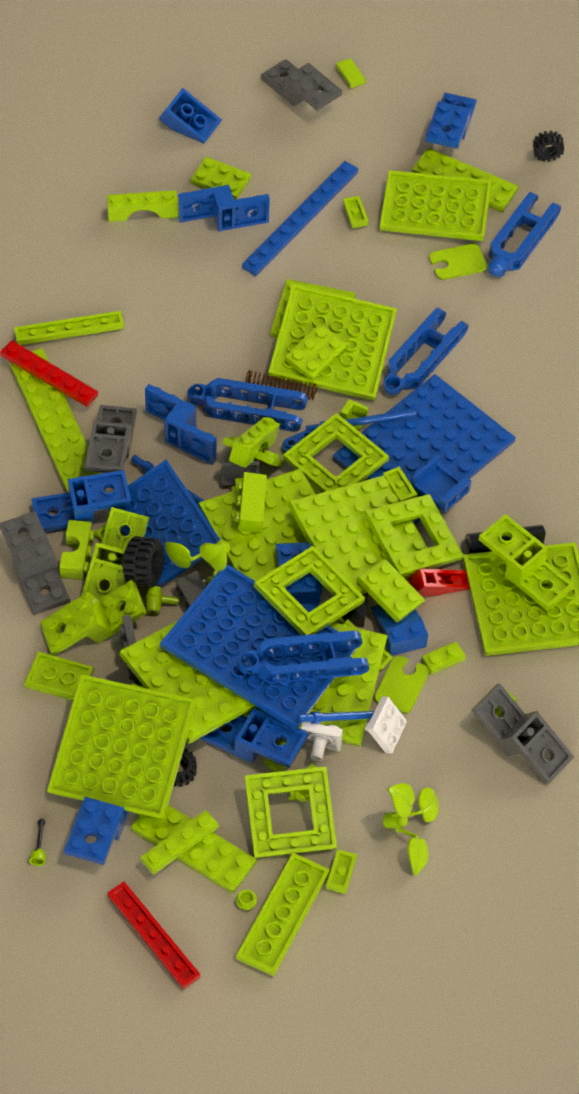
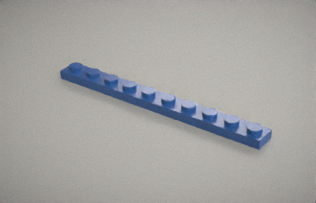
(299, 218)

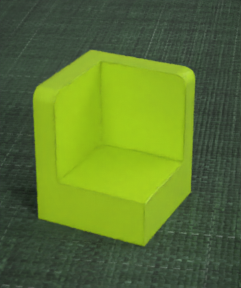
(354, 410)

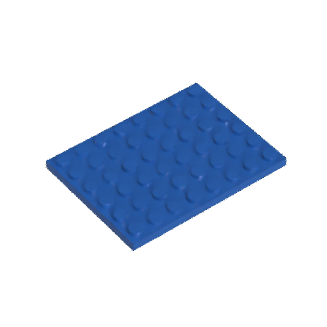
(443, 426)
(236, 619)

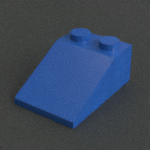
(190, 117)
(402, 636)

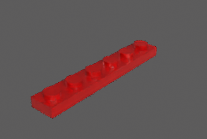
(49, 373)
(153, 935)

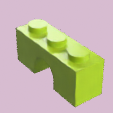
(75, 564)

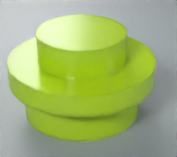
(246, 899)

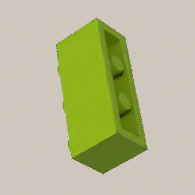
(251, 502)

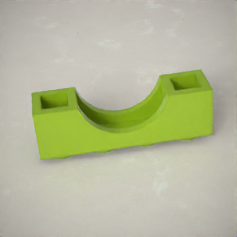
(123, 205)
(247, 445)

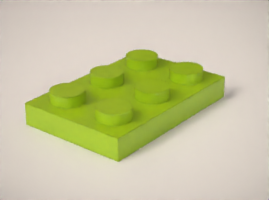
(215, 173)
(316, 352)
(267, 456)
(391, 590)

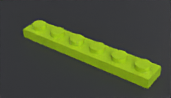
(69, 327)

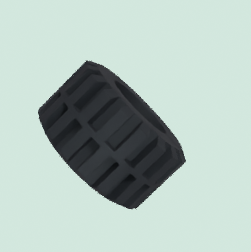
(143, 561)

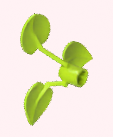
(213, 553)
(403, 799)

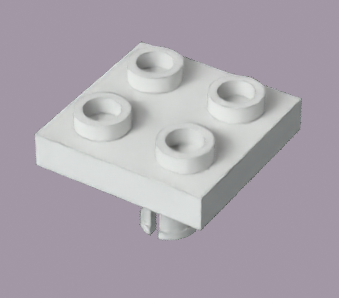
(386, 724)
(322, 738)

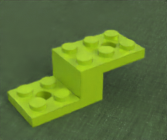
(108, 556)
(526, 562)
(92, 617)

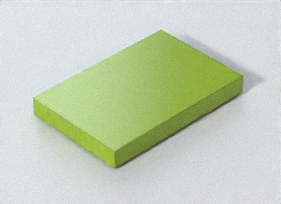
(56, 675)

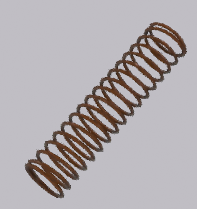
(250, 375)

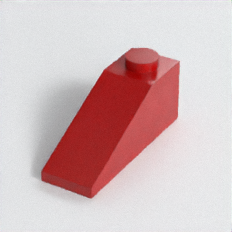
(437, 582)

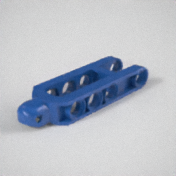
(502, 260)
(426, 334)
(274, 397)
(306, 644)

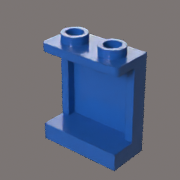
(440, 483)

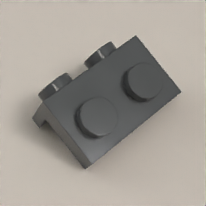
(231, 471)

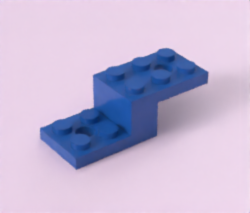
(451, 120)
(227, 212)
(180, 424)
(84, 497)
(306, 589)
(257, 736)
(97, 820)

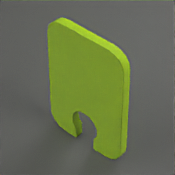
(460, 260)
(400, 687)

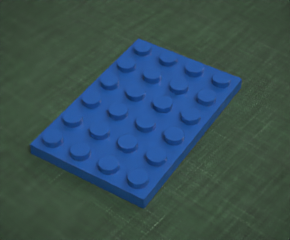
(171, 515)

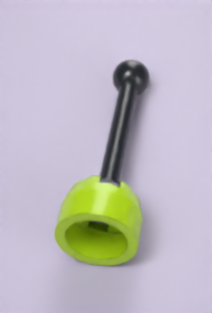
(38, 855)

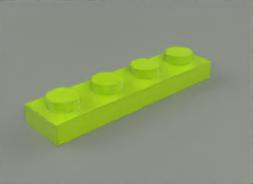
(179, 842)

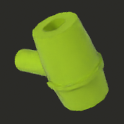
(155, 599)

